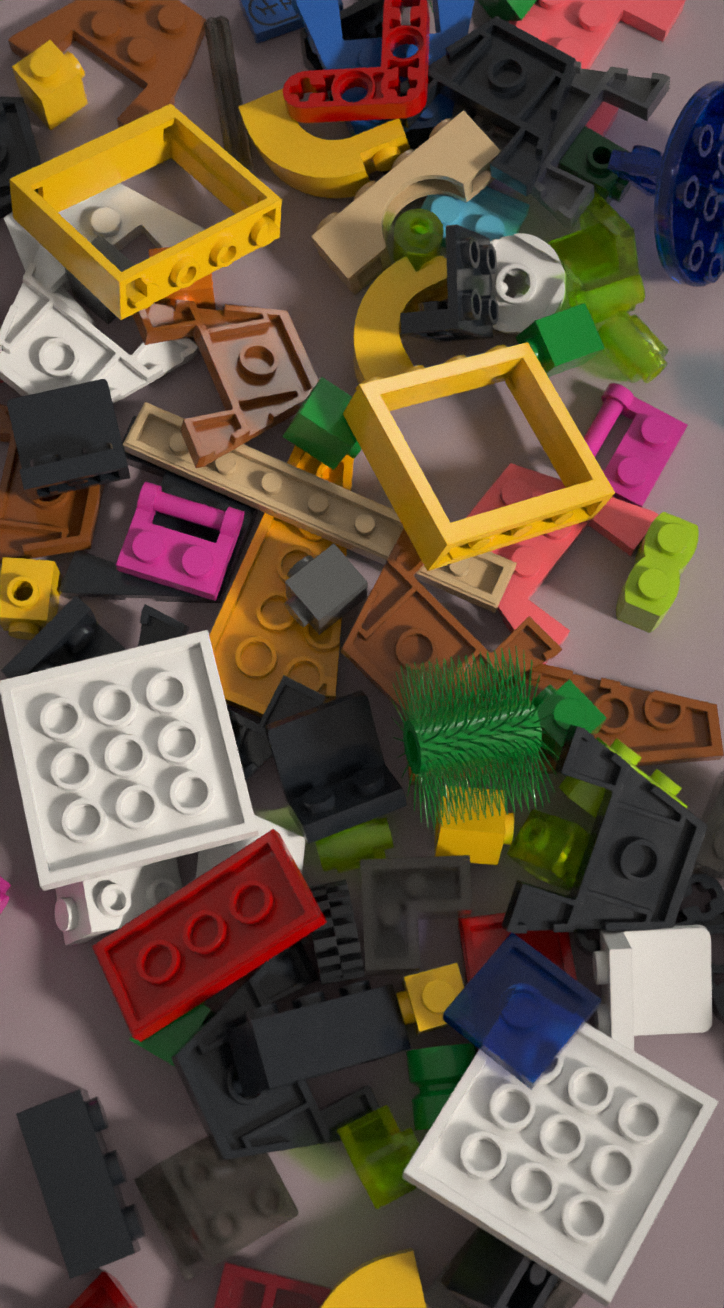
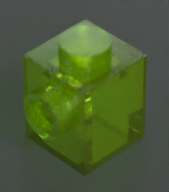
(550, 848)
(380, 1154)

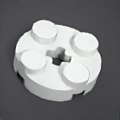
(545, 279)

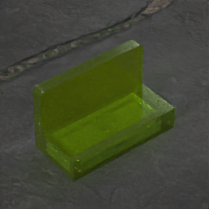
(599, 251)

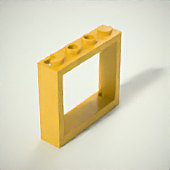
(119, 157)
(410, 493)

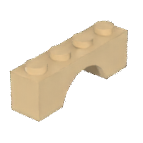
(449, 163)

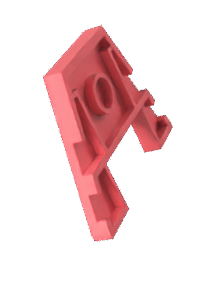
(585, 25)
(536, 557)

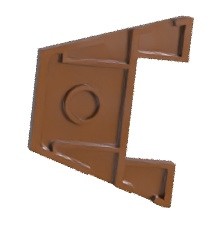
(139, 38)
(252, 362)
(46, 524)
(409, 625)

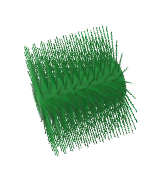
(472, 736)

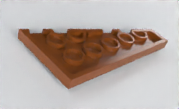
(653, 724)

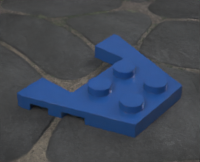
(324, 33)

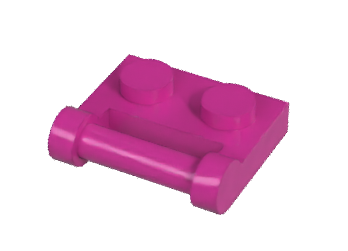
(643, 448)
(177, 557)

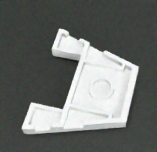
(119, 218)
(54, 347)

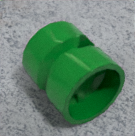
(436, 1074)

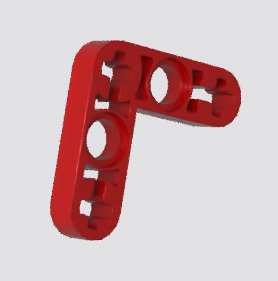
(381, 82)

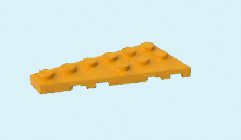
(255, 633)

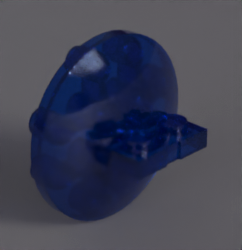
(685, 188)

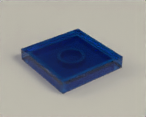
(521, 1010)

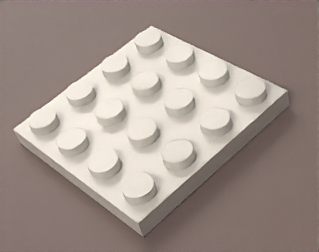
(126, 760)
(569, 1165)

